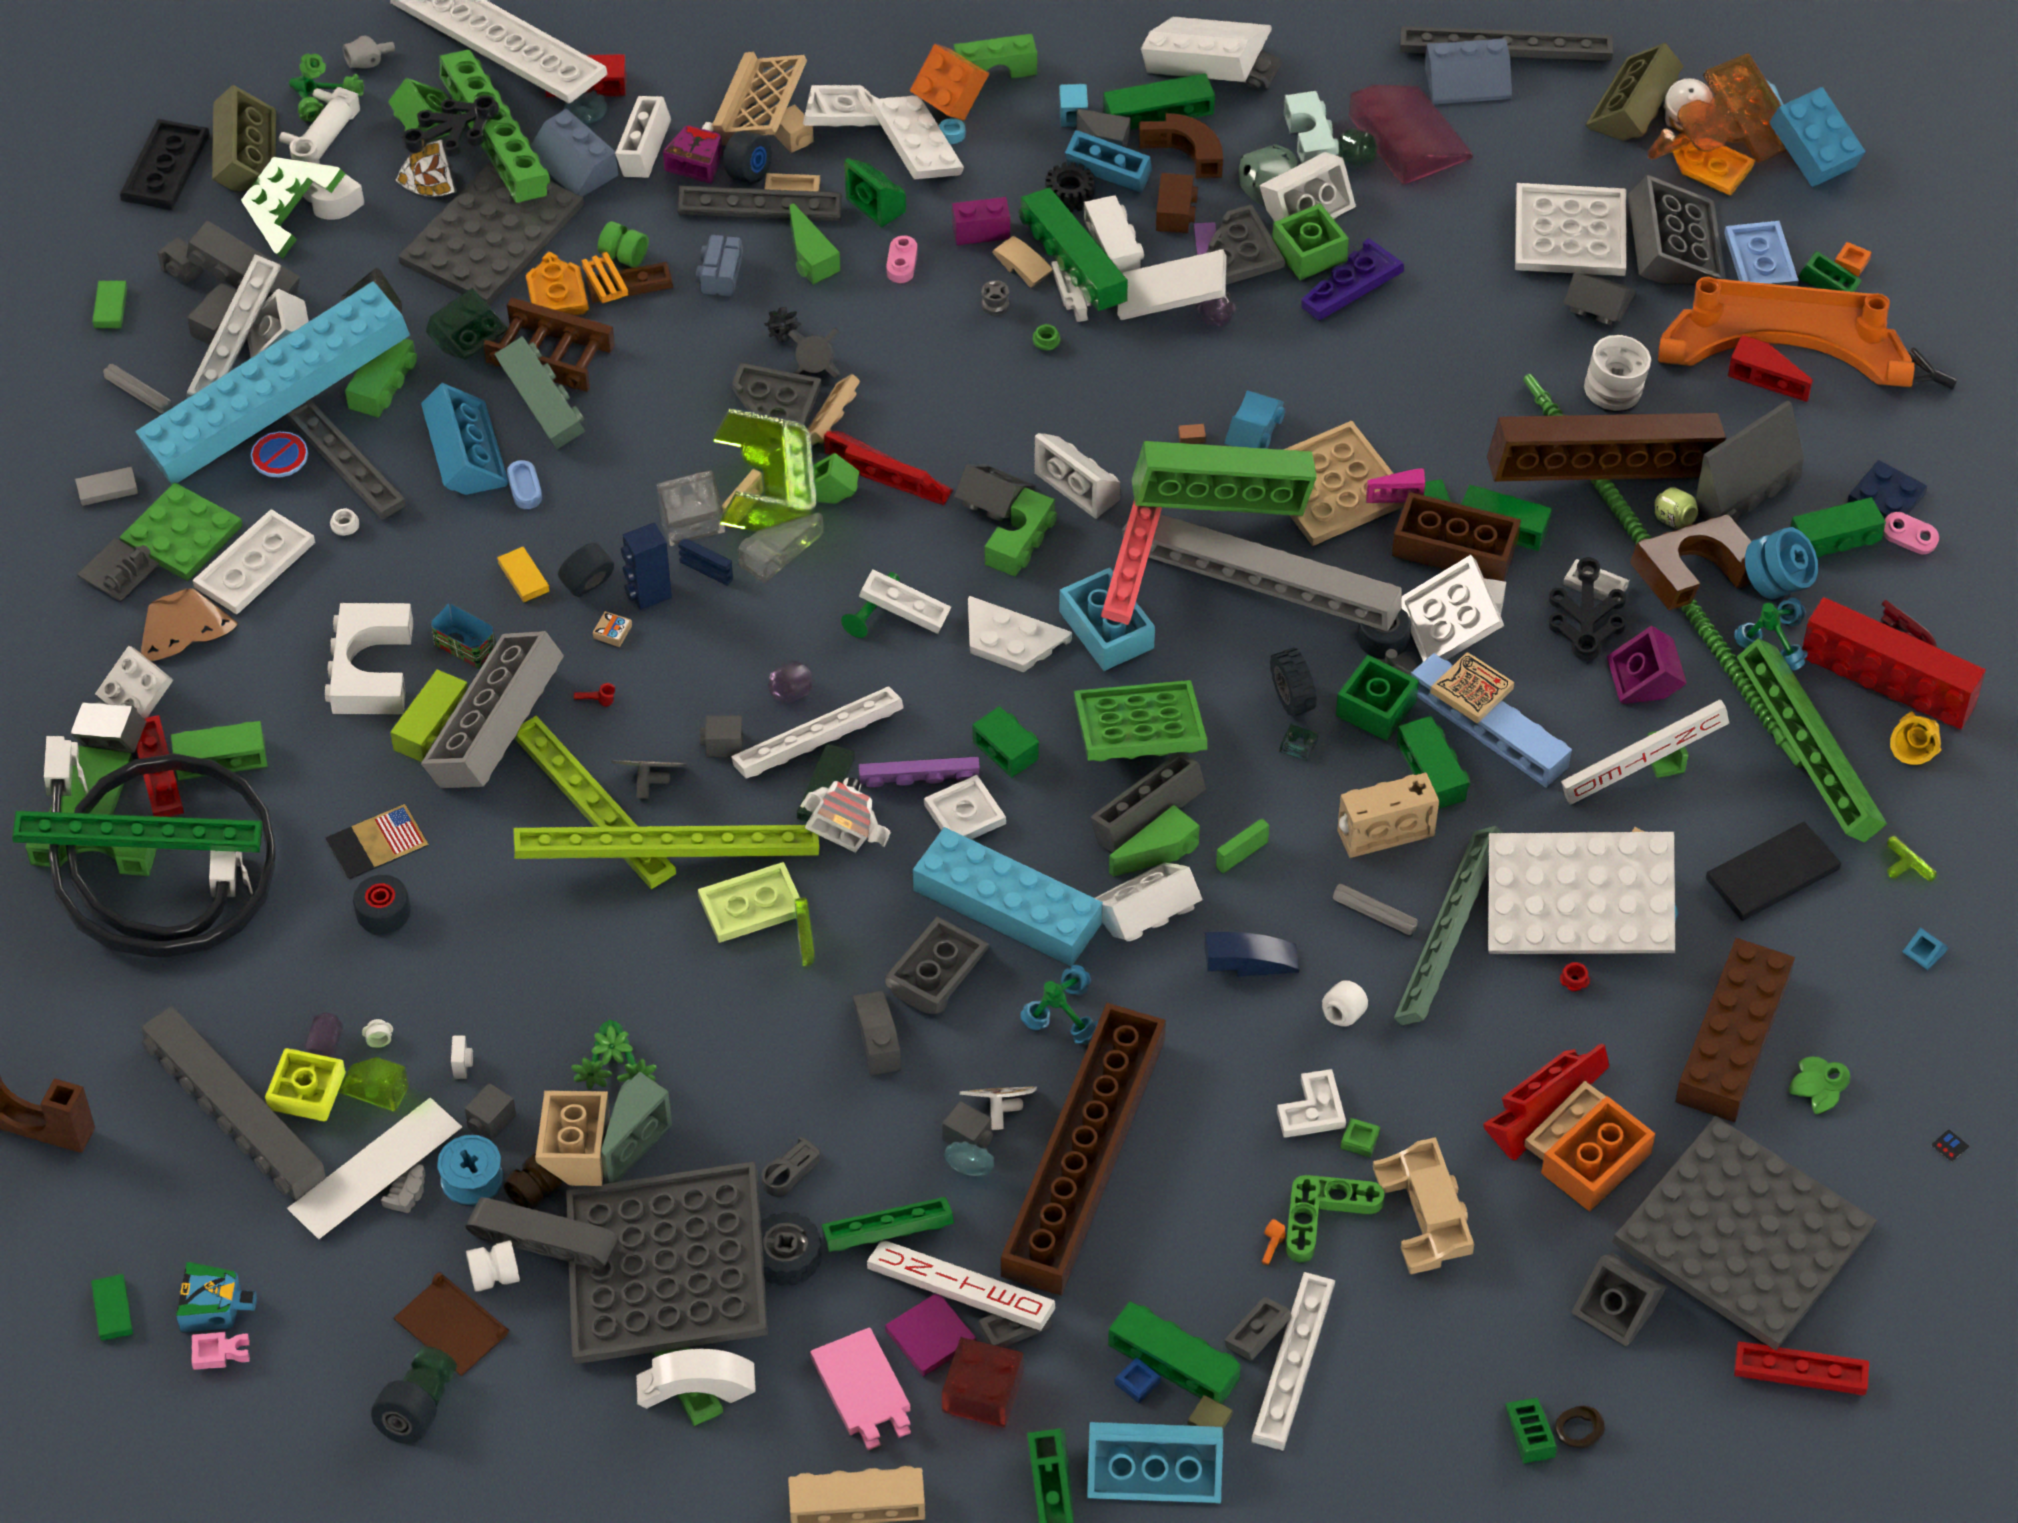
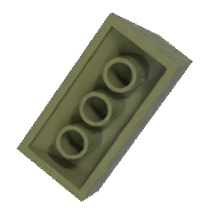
(1636, 93)
(241, 138)

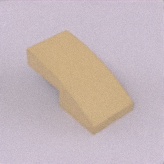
(1024, 260)

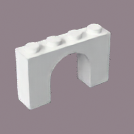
(358, 628)

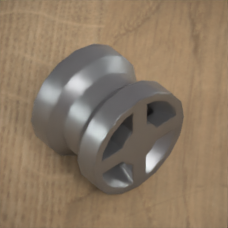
(995, 297)

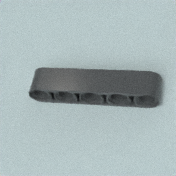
(541, 1233)

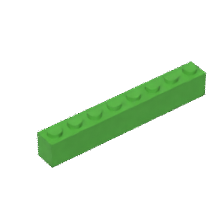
(1811, 740)

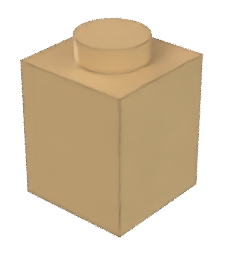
(792, 131)

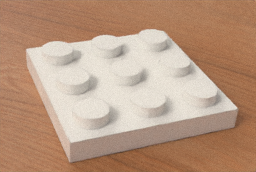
(1451, 611)

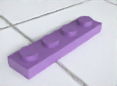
(909, 771)

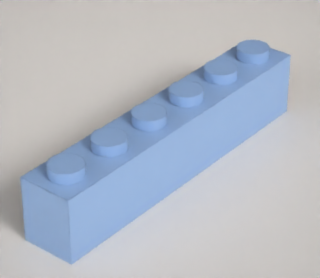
(1501, 730)

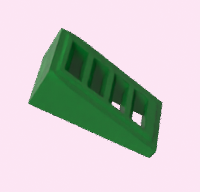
(1820, 266)
(1534, 1451)

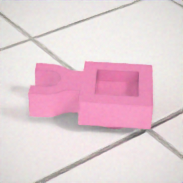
(214, 1349)

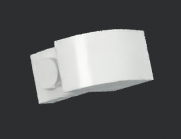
(340, 203)

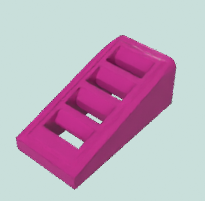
(1395, 487)

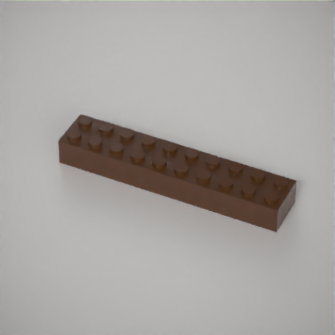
(1083, 1149)

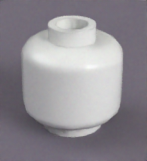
(1344, 1003)

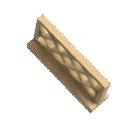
(742, 94)

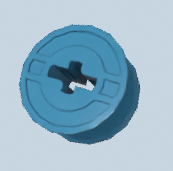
(482, 1159)

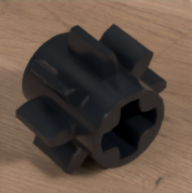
(774, 323)

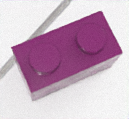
(981, 221)

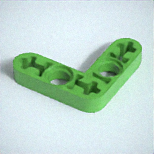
(1320, 1199)

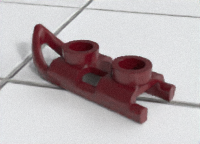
(1897, 619)

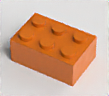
(1598, 1153)

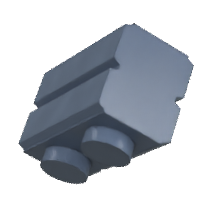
(720, 265)

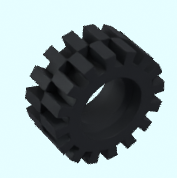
(1071, 176)

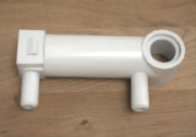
(341, 108)

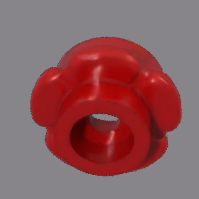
(1578, 971)

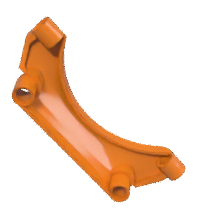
(1825, 320)

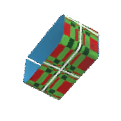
(468, 627)

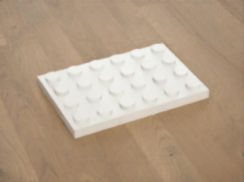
(1581, 893)

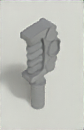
(406, 1190)

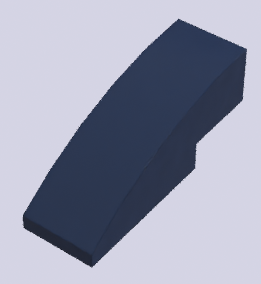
(1249, 954)

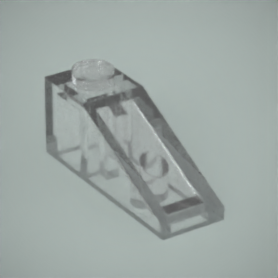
(778, 545)

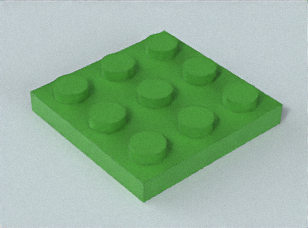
(182, 530)

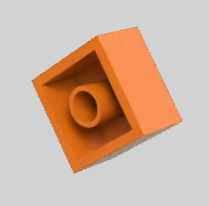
(949, 82)

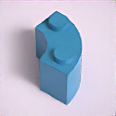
(1255, 421)

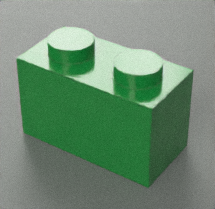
(1006, 741)

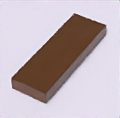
(638, 280)

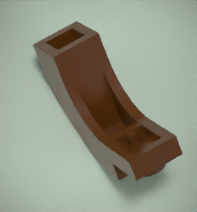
(1187, 136)

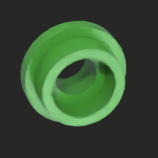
(1046, 337)

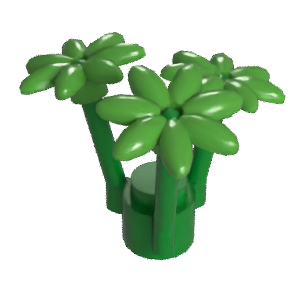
(611, 1042)

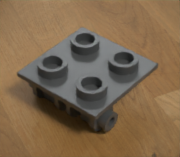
(118, 569)

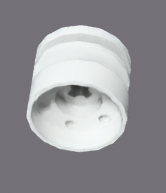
(1617, 372)

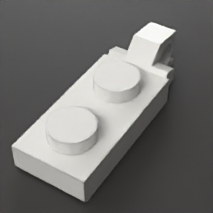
(1071, 296)

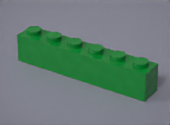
(1073, 249)

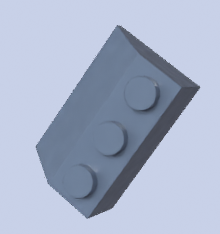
(1468, 71)
(574, 154)

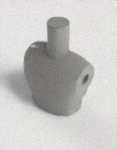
(365, 52)

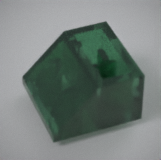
(464, 325)

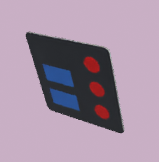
(1950, 1145)

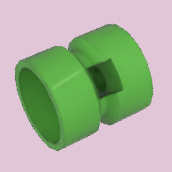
(626, 244)

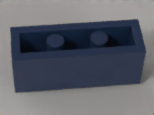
(646, 566)

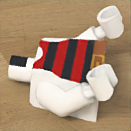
(844, 815)

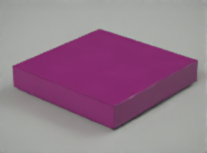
(928, 1333)

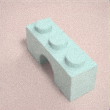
(1308, 115)

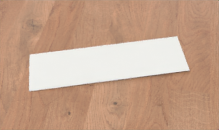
(374, 1168)

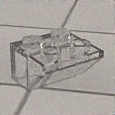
(690, 507)

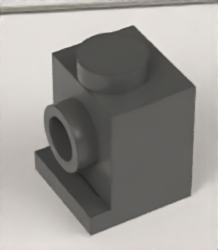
(173, 259)

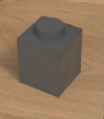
(722, 735)
(490, 1112)
(967, 1125)

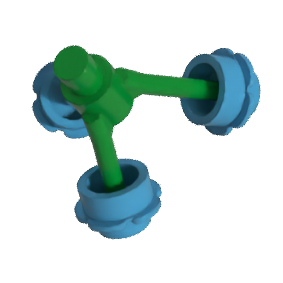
(1788, 612)
(1074, 981)

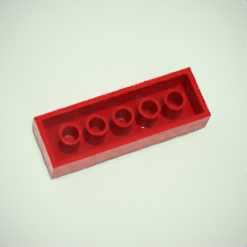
(1893, 663)

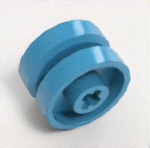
(1781, 563)

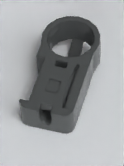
(794, 1164)

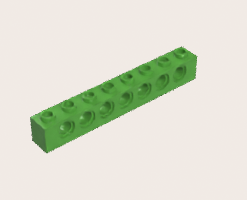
(503, 141)

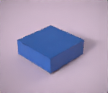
(1137, 1380)

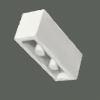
(643, 136)
(1110, 230)

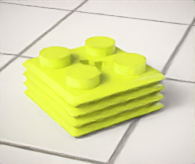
(289, 1087)

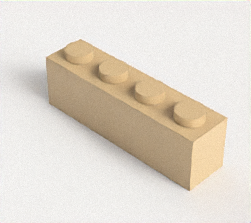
(858, 1496)

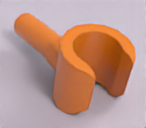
(1277, 1234)

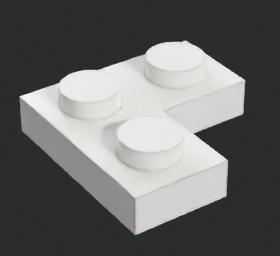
(1320, 1110)

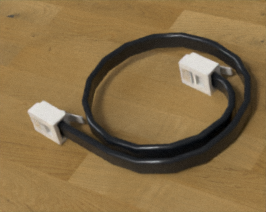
(164, 941)

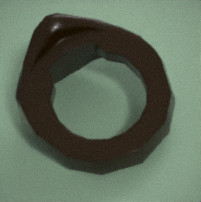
(1588, 1414)

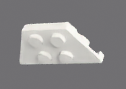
(839, 106)
(1010, 636)

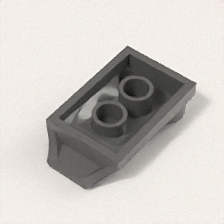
(935, 966)

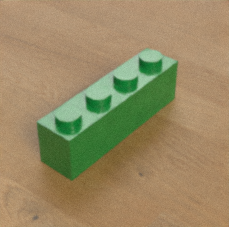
(1151, 102)
(1174, 1353)

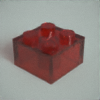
(982, 1382)

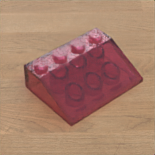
(1407, 130)

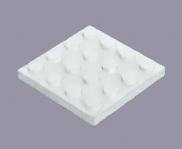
(1570, 229)

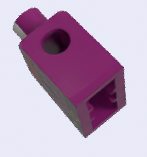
(694, 153)

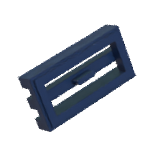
(705, 561)

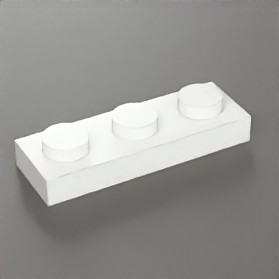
(905, 601)

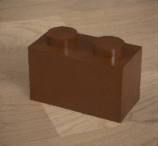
(1175, 203)

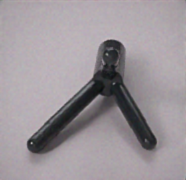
(1935, 375)

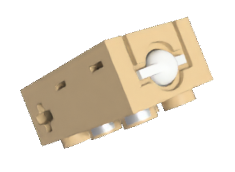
(1387, 815)

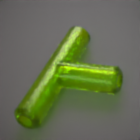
(1908, 859)

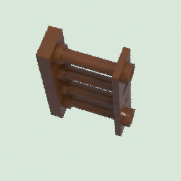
(560, 325)

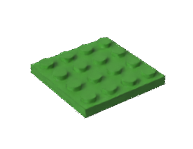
(1140, 720)

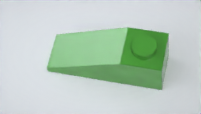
(813, 251)
(1159, 842)

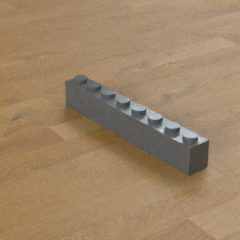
(232, 1103)

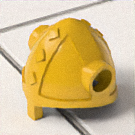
(1915, 739)

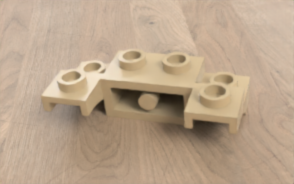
(1434, 1202)

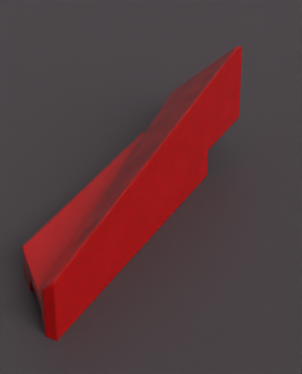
(885, 469)
(1541, 1095)

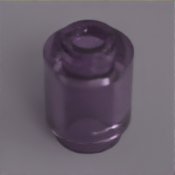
(324, 1035)

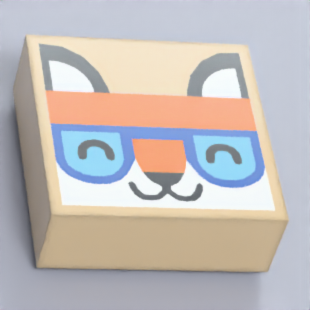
(612, 629)

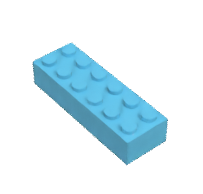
(1007, 896)

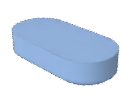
(524, 484)

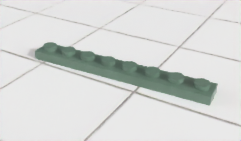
(1446, 929)

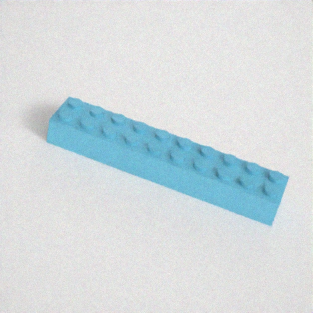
(273, 383)

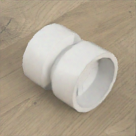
(492, 1266)

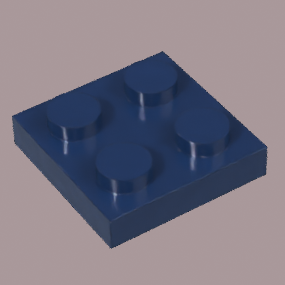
(1889, 489)

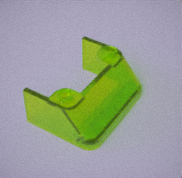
(787, 465)

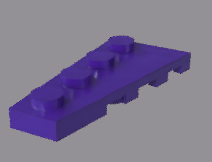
(1358, 276)

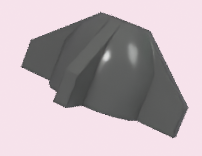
(815, 353)

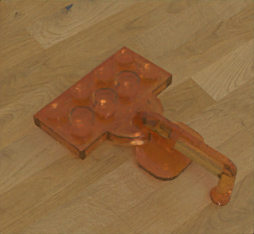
(1735, 114)

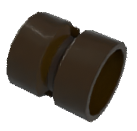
(530, 1184)

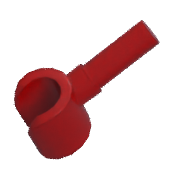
(604, 695)

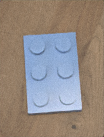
(1761, 253)

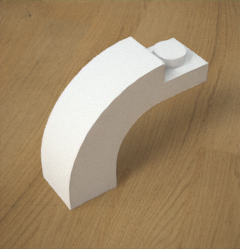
(696, 1371)

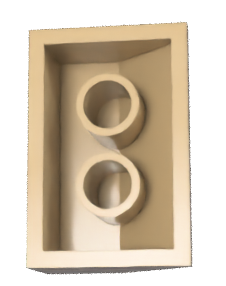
(573, 1135)

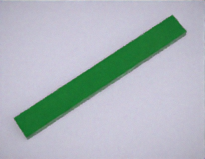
(137, 831)

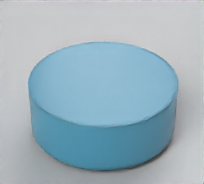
(953, 130)

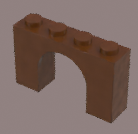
(1664, 572)
(59, 1119)

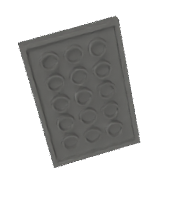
(487, 237)

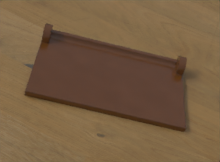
(452, 1322)

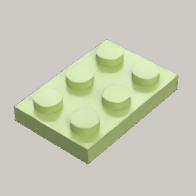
(749, 902)

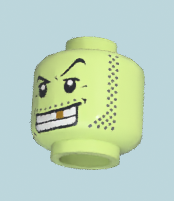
(1676, 508)

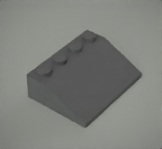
(1674, 233)
(1751, 466)

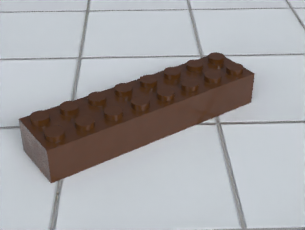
(1602, 446)

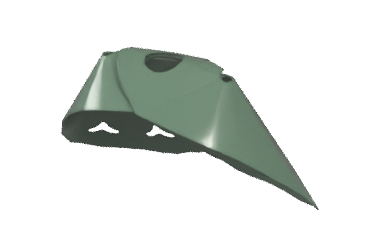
(1265, 165)

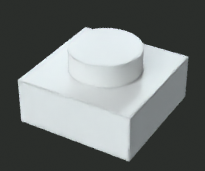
(460, 1057)

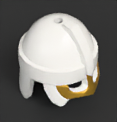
(1681, 93)

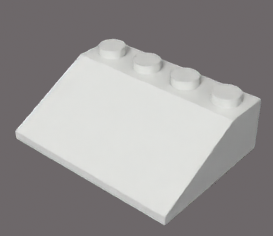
(1204, 46)

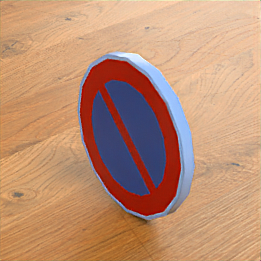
(279, 454)

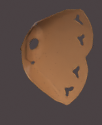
(182, 619)

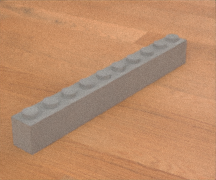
(1276, 573)

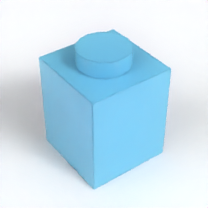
(1071, 99)

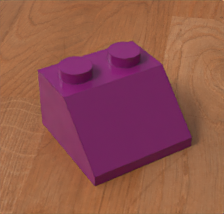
(1646, 667)

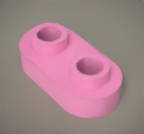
(902, 259)
(1910, 533)

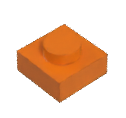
(1853, 258)

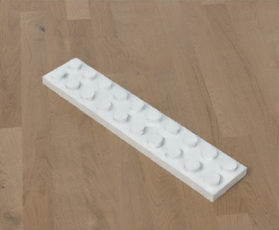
(511, 44)

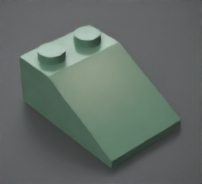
(636, 1124)

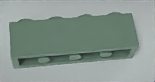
(540, 392)

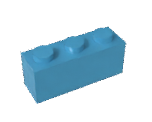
(1109, 161)

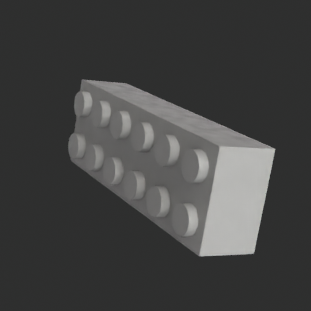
(492, 710)

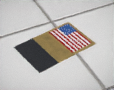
(376, 841)

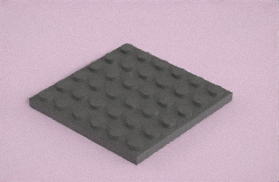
(1745, 1232)
(680, 1267)

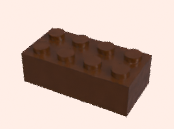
(1448, 532)

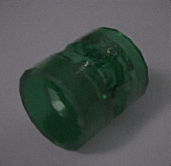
(431, 1370)

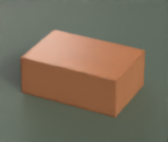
(1192, 434)

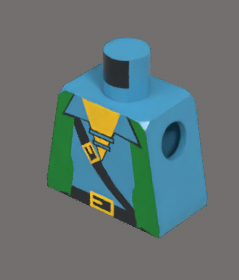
(211, 1298)

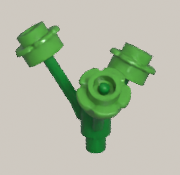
(311, 68)

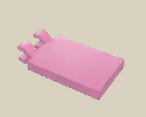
(862, 1386)

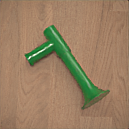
(855, 624)

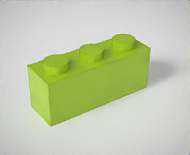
(427, 715)

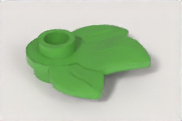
(1815, 1082)

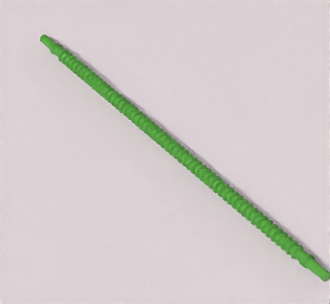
(1693, 611)

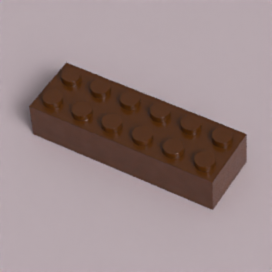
(1735, 1030)

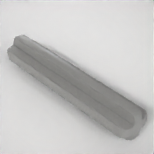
(137, 388)
(1375, 909)

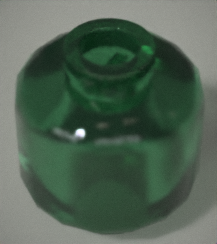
(1357, 147)

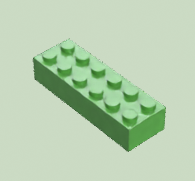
(1223, 478)

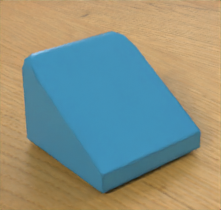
(1925, 949)

